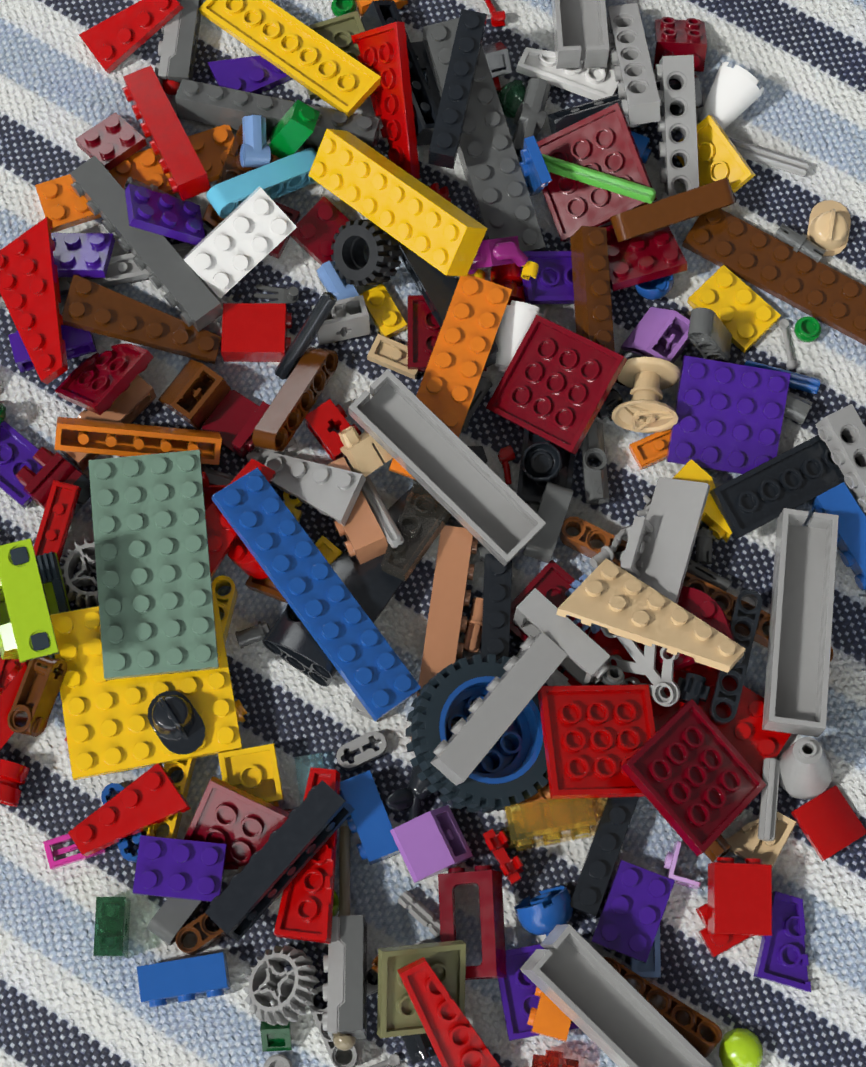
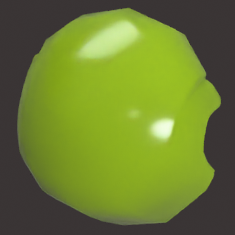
(740, 1049)

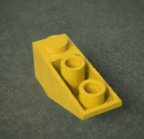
(711, 515)

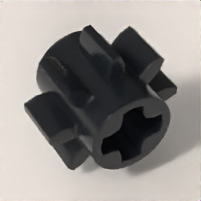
(611, 402)
(693, 688)

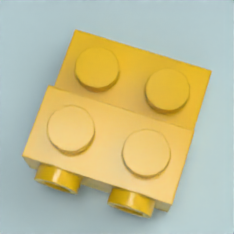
(254, 772)

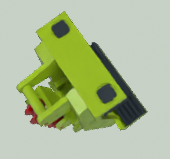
(28, 596)

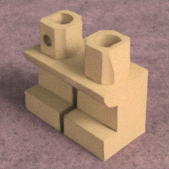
(362, 451)

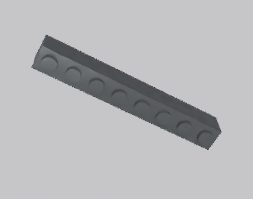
(228, 106)
(150, 249)

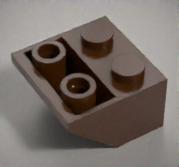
(195, 393)

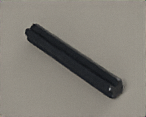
(306, 335)

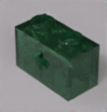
(112, 927)

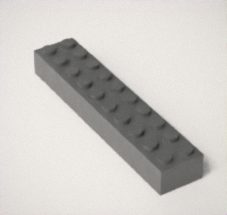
(487, 149)

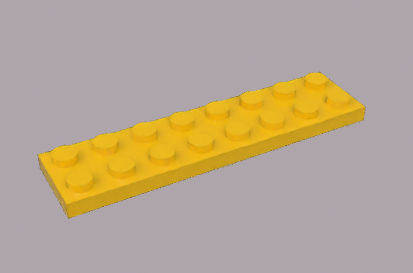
(295, 50)

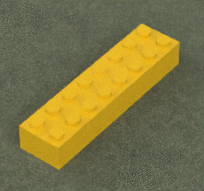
(397, 202)

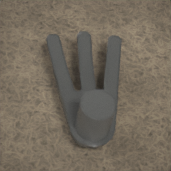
(281, 295)

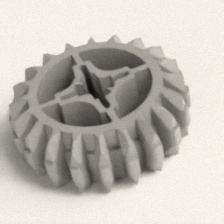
(83, 577)
(290, 988)

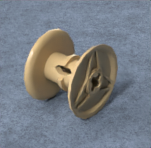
(644, 411)

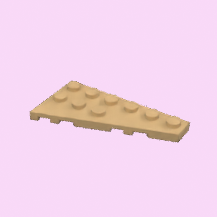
(644, 615)

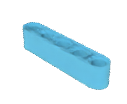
(274, 178)

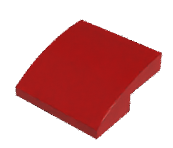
(829, 823)

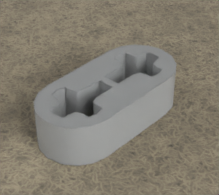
(365, 756)

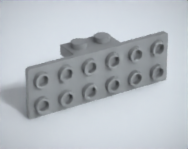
(664, 541)

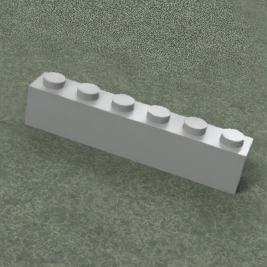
(498, 709)

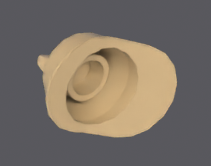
(829, 226)

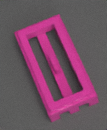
(68, 860)

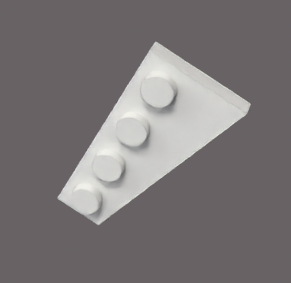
(586, 82)

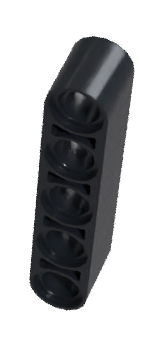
(750, 619)

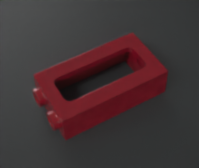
(491, 917)

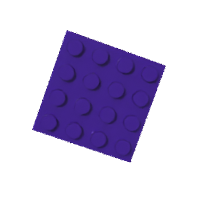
(727, 415)

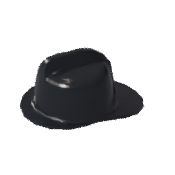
(176, 722)

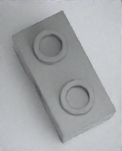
(345, 321)

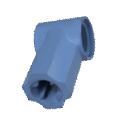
(254, 150)
(333, 283)

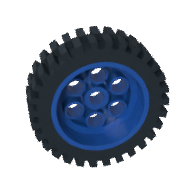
(447, 698)

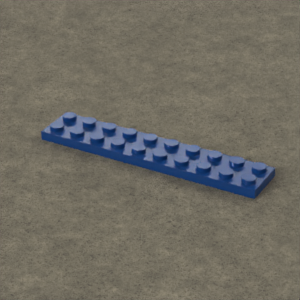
(316, 594)

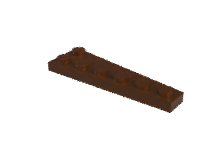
(123, 318)

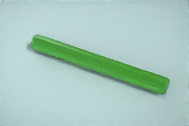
(599, 179)

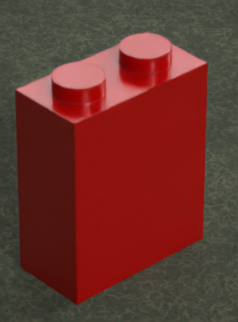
(255, 332)
(739, 897)

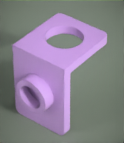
(670, 864)

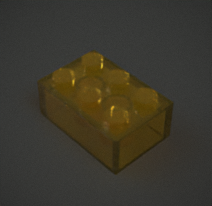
(548, 821)

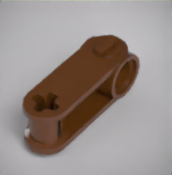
(36, 696)

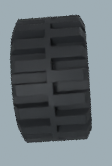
(350, 258)

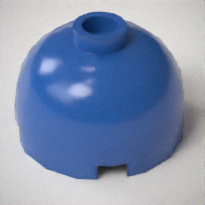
(545, 910)

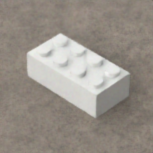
(239, 242)

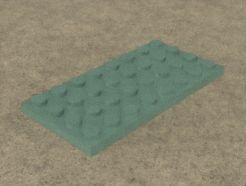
(152, 565)

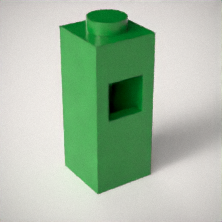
(292, 129)

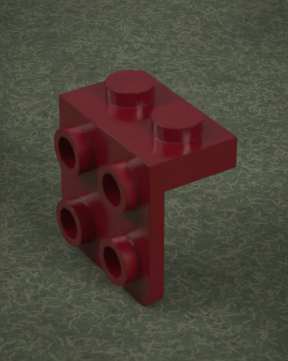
(681, 38)
(236, 421)

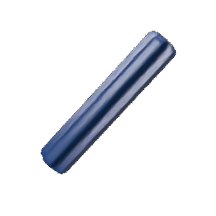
(797, 380)

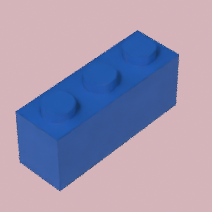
(368, 818)
(183, 979)

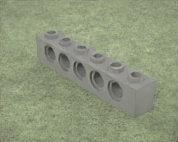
(633, 64)
(680, 68)
(848, 423)

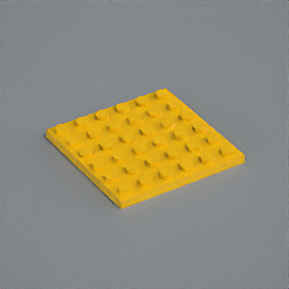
(109, 718)

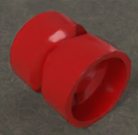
(509, 277)
(11, 777)

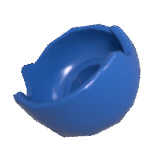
(655, 288)

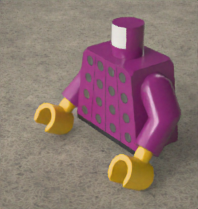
(502, 252)

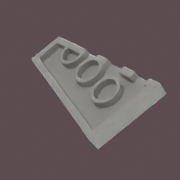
(321, 486)

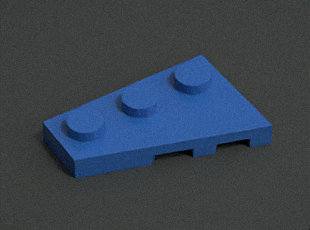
(533, 167)

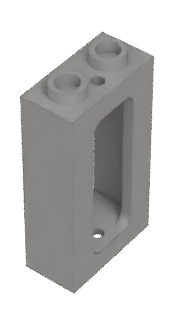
(585, 658)

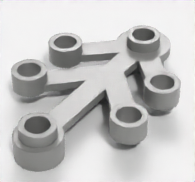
(645, 665)

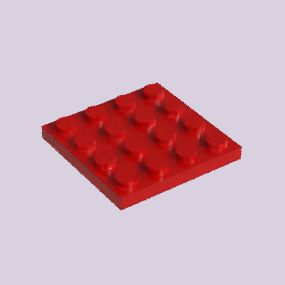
(591, 735)

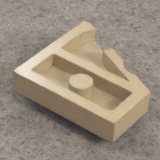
(747, 845)

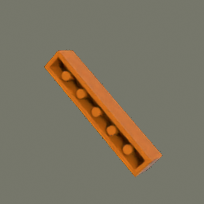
(134, 439)

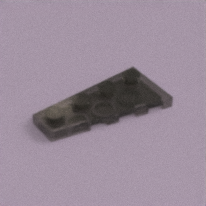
(419, 526)

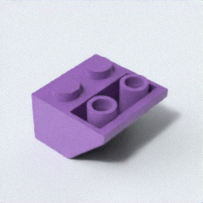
(660, 334)
(431, 843)

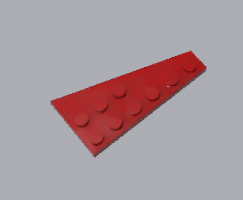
(386, 54)
(33, 297)

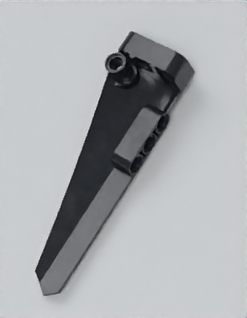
(369, 587)

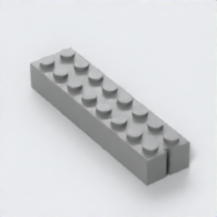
(580, 33)
(446, 467)
(800, 623)
(606, 1004)

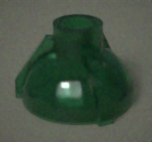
(511, 97)

